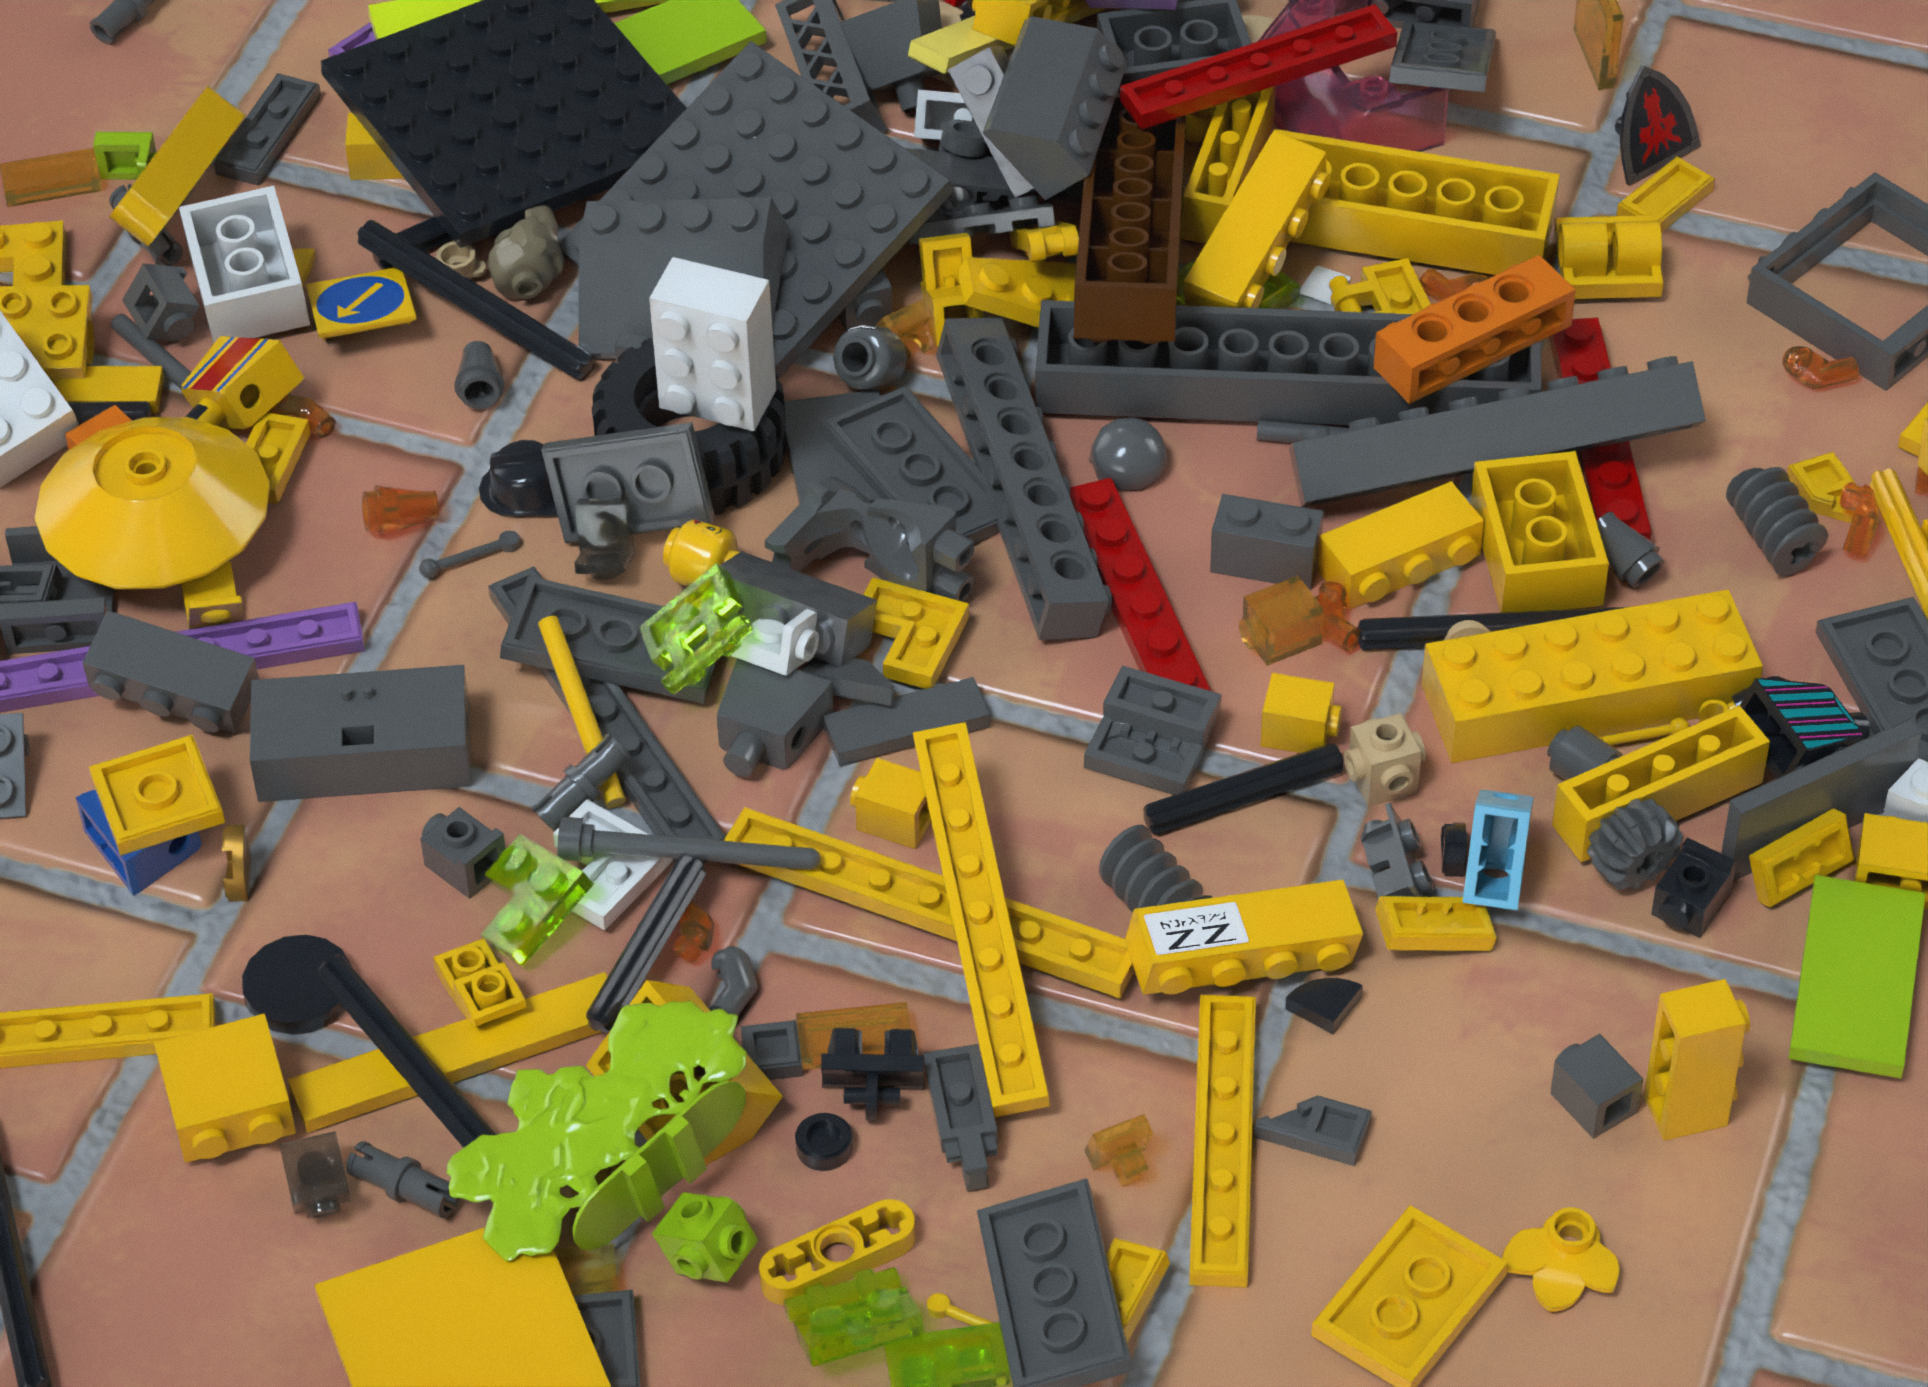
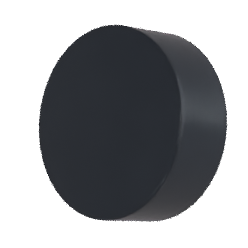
(823, 1141)

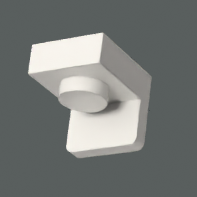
(779, 645)

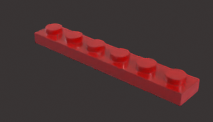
(1258, 66)
(1608, 469)
(1134, 586)

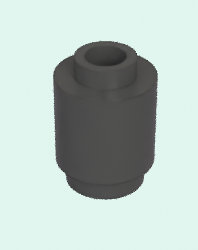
(1578, 752)

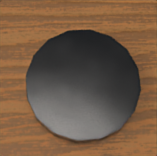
(287, 985)

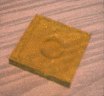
(1599, 34)

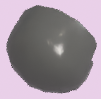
(1129, 453)

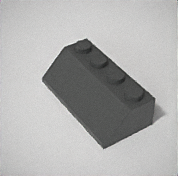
(1055, 102)

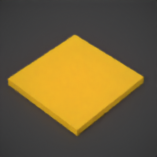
(460, 1320)

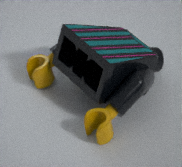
(1797, 718)

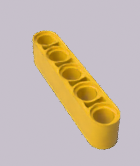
(177, 166)

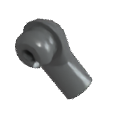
(738, 977)

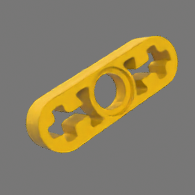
(847, 1230)

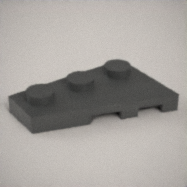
(980, 218)

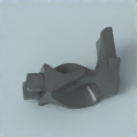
(905, 539)

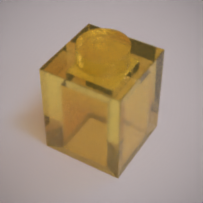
(1281, 620)

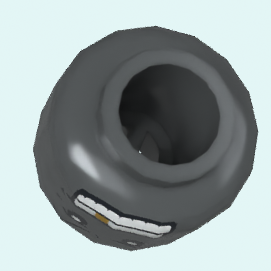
(869, 357)

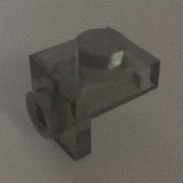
(315, 1175)

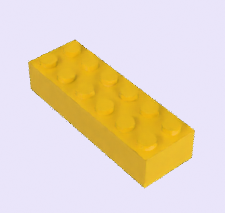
(1429, 207)
(1589, 671)

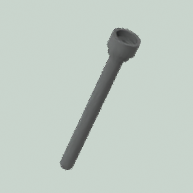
(582, 839)

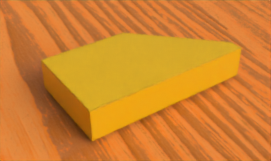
(1821, 484)

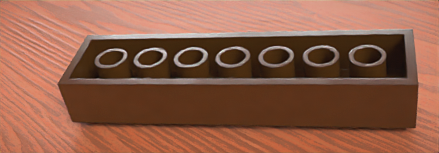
(1131, 232)

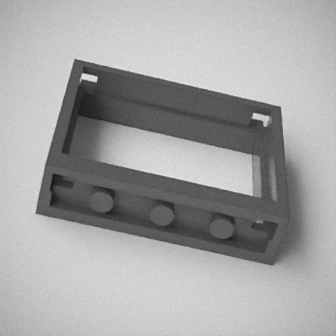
(1777, 298)

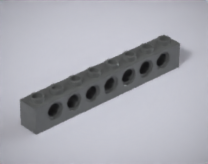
(1023, 479)

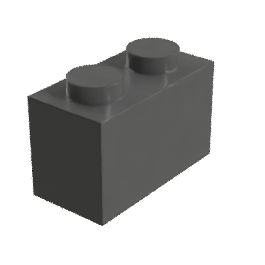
(1265, 540)

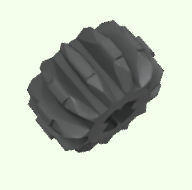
(1635, 844)

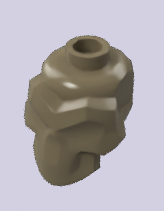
(527, 255)

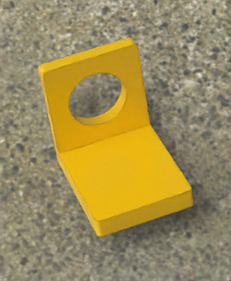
(212, 599)

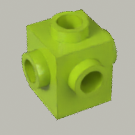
(705, 1236)

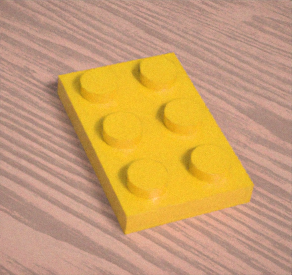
(1409, 1299)

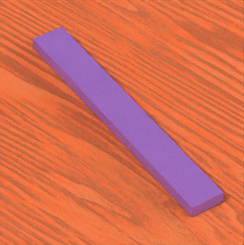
(268, 639)

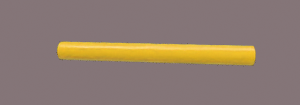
(577, 701)

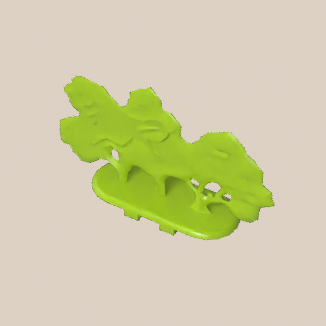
(588, 1123)

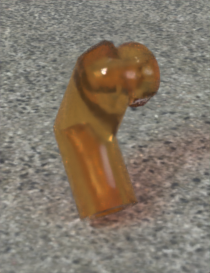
(1817, 371)
(1864, 520)
(696, 931)

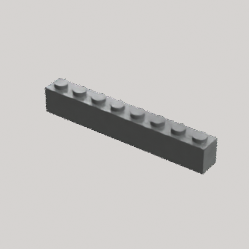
(1518, 425)

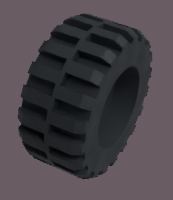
(732, 457)

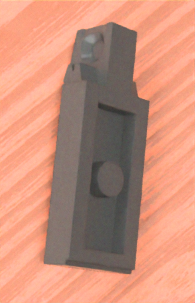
(962, 1110)

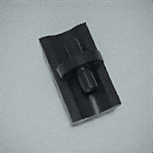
(872, 1077)

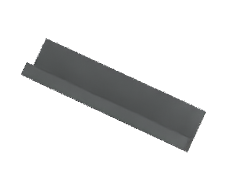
(847, 71)

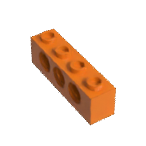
(1474, 328)

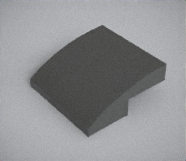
(1152, 731)

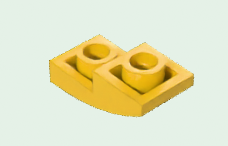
(478, 982)

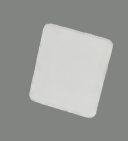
(1318, 284)

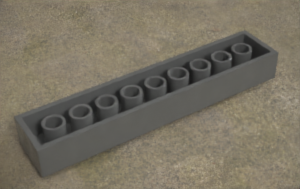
(1246, 369)

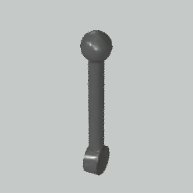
(508, 542)

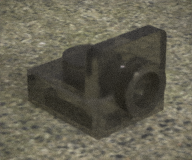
(604, 537)

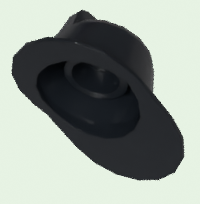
(518, 482)

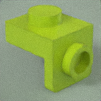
(123, 154)

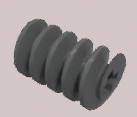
(1777, 518)
(1145, 873)

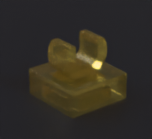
(909, 325)
(1122, 1148)

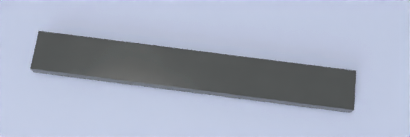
(650, 775)

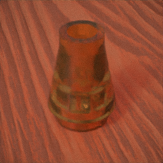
(397, 508)

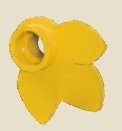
(1563, 1266)

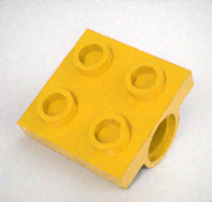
(1610, 256)
(53, 325)

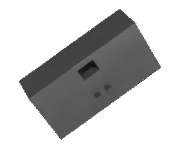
(360, 733)

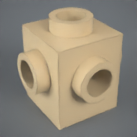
(1384, 759)

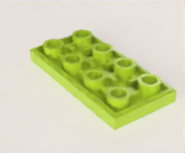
(691, 35)
(1857, 976)

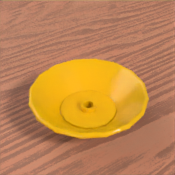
(152, 503)

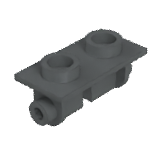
(1393, 845)

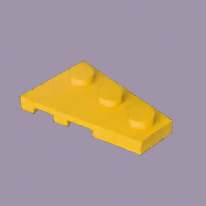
(1015, 286)

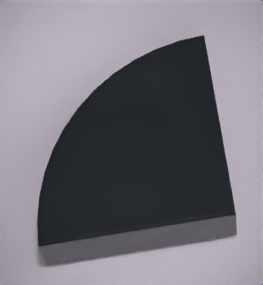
(1453, 849)
(1324, 1001)

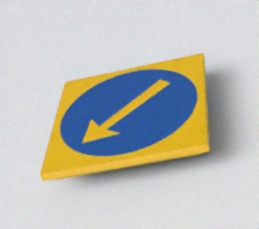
(360, 303)

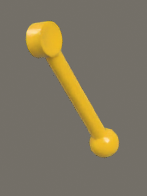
(1675, 726)
(940, 1307)

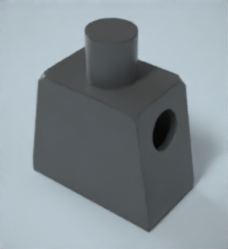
(882, 45)
(770, 716)

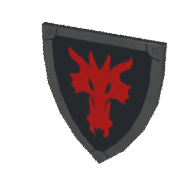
(1654, 125)

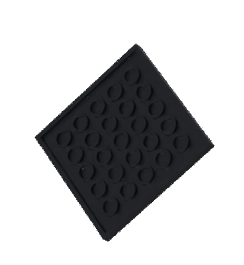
(506, 108)

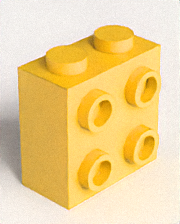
(225, 1088)

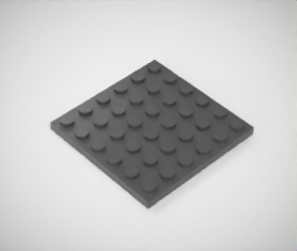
(830, 173)

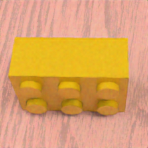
(1539, 533)

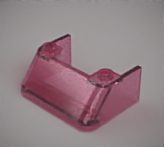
(1358, 110)

